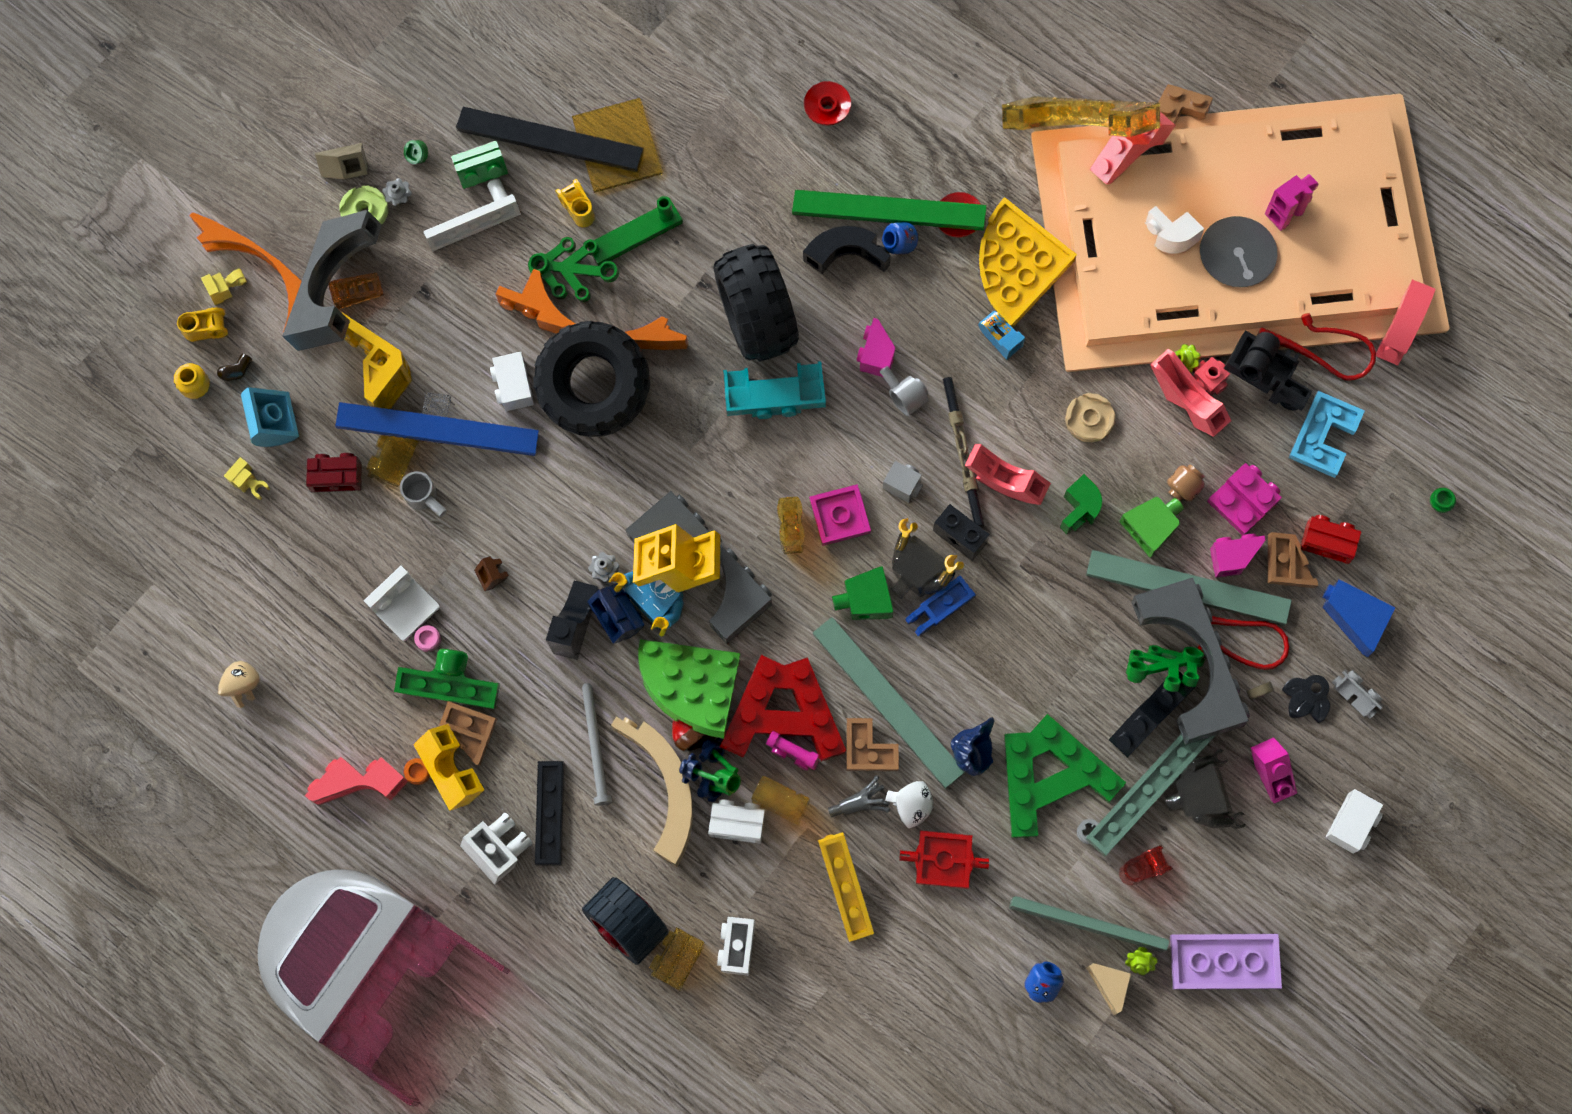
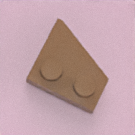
(1287, 562)

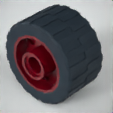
(625, 920)

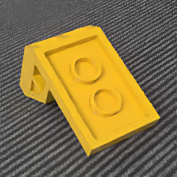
(385, 380)

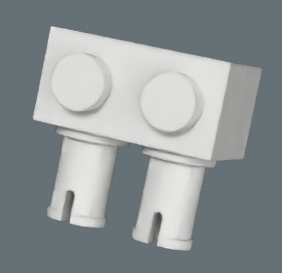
(488, 850)

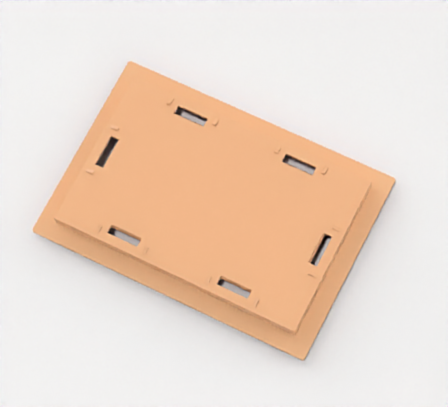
(1224, 171)

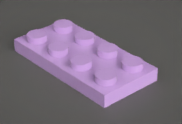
(1225, 961)

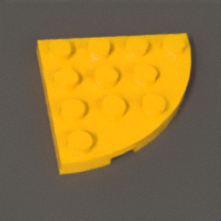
(1019, 261)

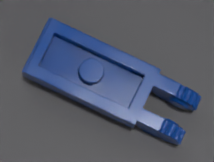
(942, 604)

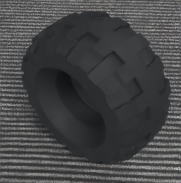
(756, 302)
(555, 369)

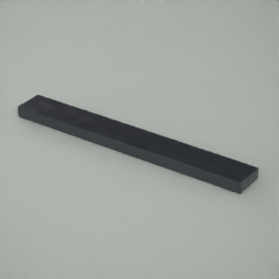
(550, 139)

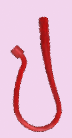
(1307, 321)
(1228, 622)

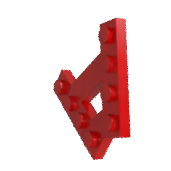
(812, 720)

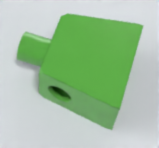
(1152, 523)

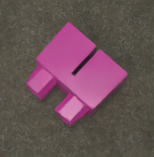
(1290, 200)

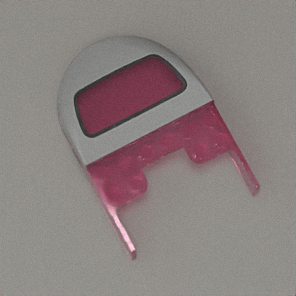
(338, 953)

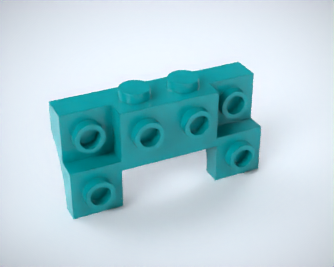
(774, 396)

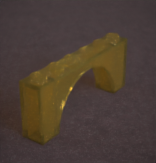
(1121, 117)

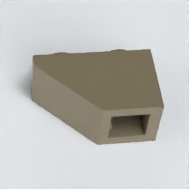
(343, 162)

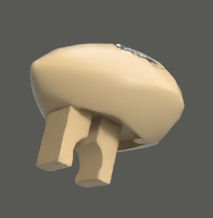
(239, 680)

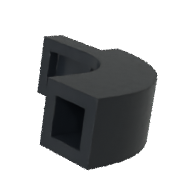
(845, 241)

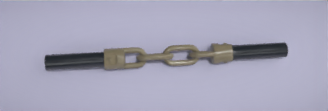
(956, 420)

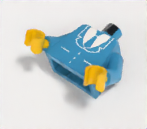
(655, 600)

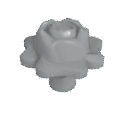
(396, 192)
(603, 566)

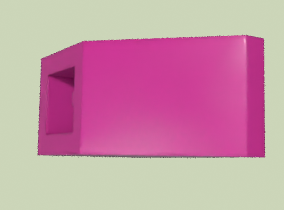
(877, 351)
(1233, 556)
(1274, 769)

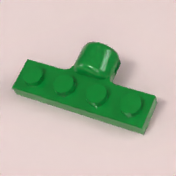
(447, 682)

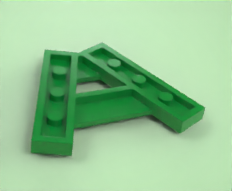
(1082, 771)

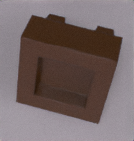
(489, 574)

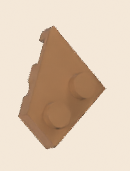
(470, 729)

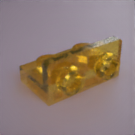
(391, 459)

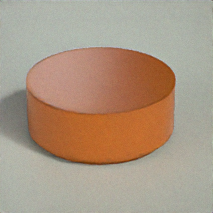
(416, 772)

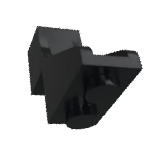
(1148, 717)

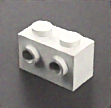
(737, 946)

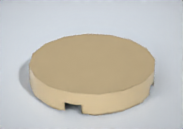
(1090, 417)

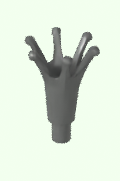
(861, 801)

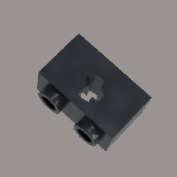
(961, 532)

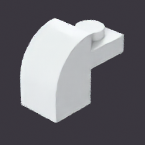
(1174, 236)

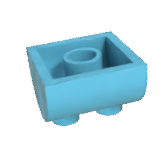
(269, 417)

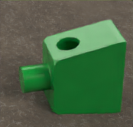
(866, 596)

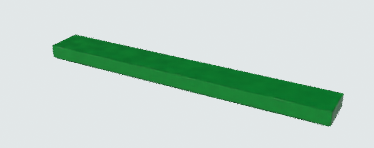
(889, 210)

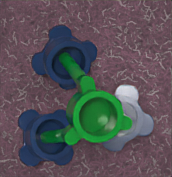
(711, 786)

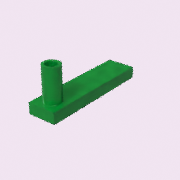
(637, 231)

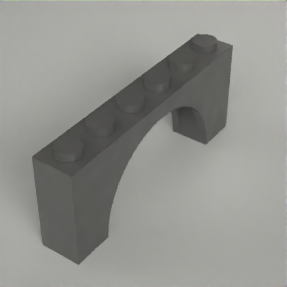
(337, 241)
(743, 596)
(1183, 608)

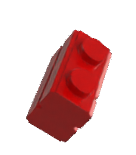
(1330, 539)

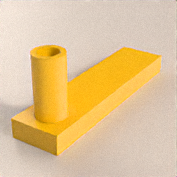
(845, 886)

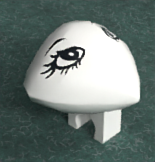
(912, 802)

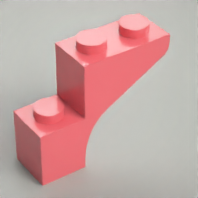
(1123, 151)
(1183, 390)
(344, 779)

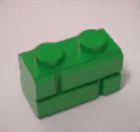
(479, 164)

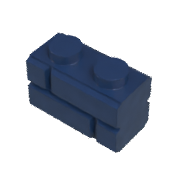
(616, 613)

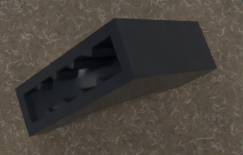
(570, 626)

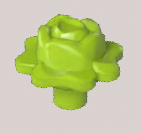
(1189, 356)
(1141, 961)

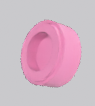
(427, 638)

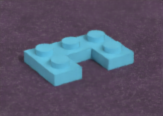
(1309, 445)

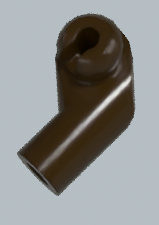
(234, 371)

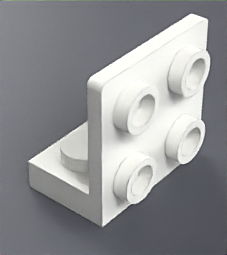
(402, 603)

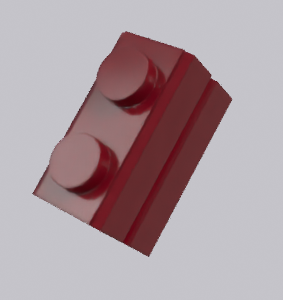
(334, 473)

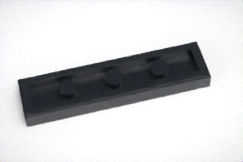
(549, 813)

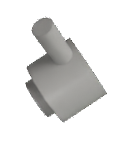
(906, 395)
(420, 492)

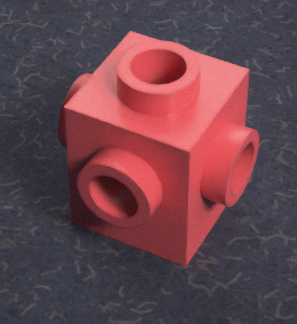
(1211, 376)

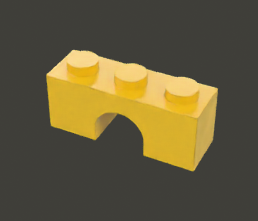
(437, 753)

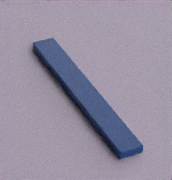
(436, 429)

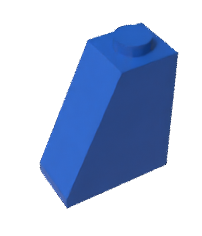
(1357, 615)

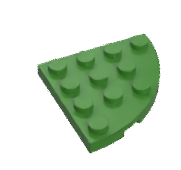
(690, 683)

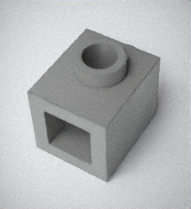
(903, 481)

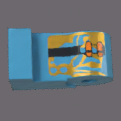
(1001, 334)

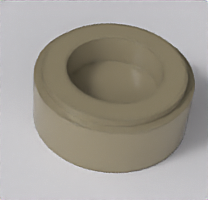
(1260, 690)

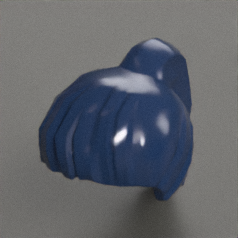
(974, 748)

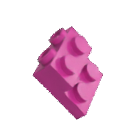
(1245, 498)

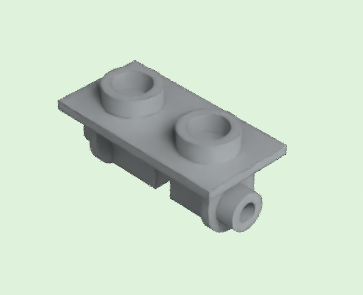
(1352, 685)

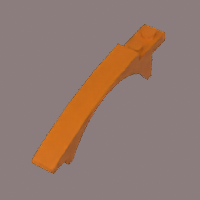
(219, 237)
(536, 303)

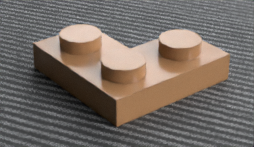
(1183, 101)
(863, 754)

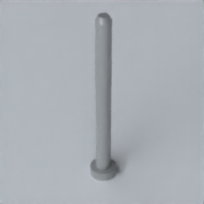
(602, 797)

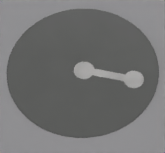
(1238, 251)

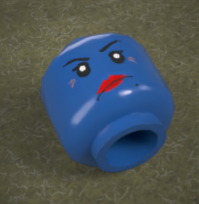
(900, 238)
(1044, 982)

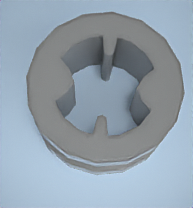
(1082, 827)

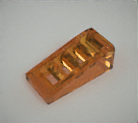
(345, 283)

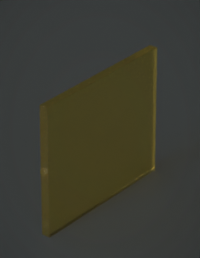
(623, 124)

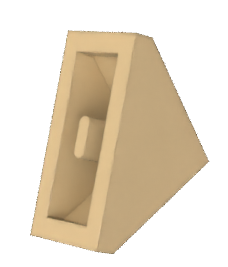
(1111, 984)

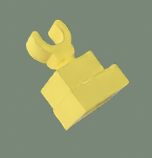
(219, 288)
(241, 477)

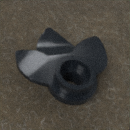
(1305, 700)

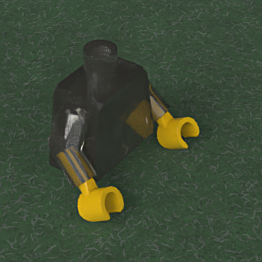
(920, 566)

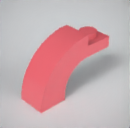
(1406, 322)
(1005, 478)

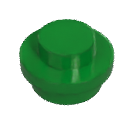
(1442, 500)

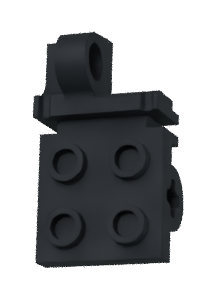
(1267, 368)

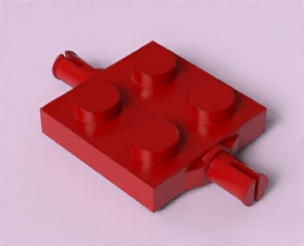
(944, 859)

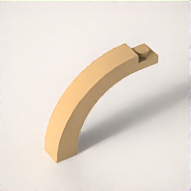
(680, 803)

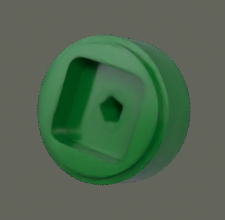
(415, 151)

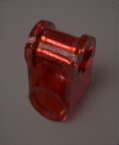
(1149, 864)

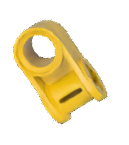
(575, 200)
(208, 324)

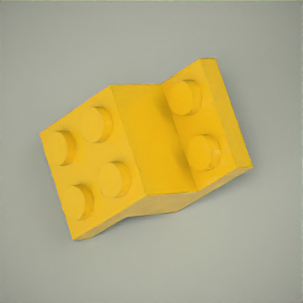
(676, 558)

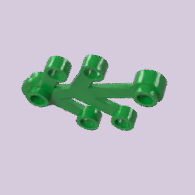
(570, 267)
(1189, 657)

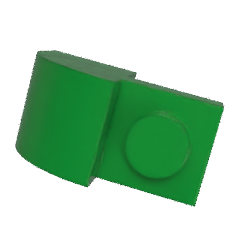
(1087, 503)

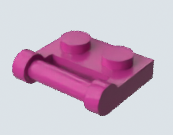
(783, 748)

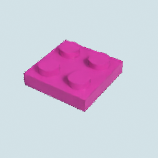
(840, 515)

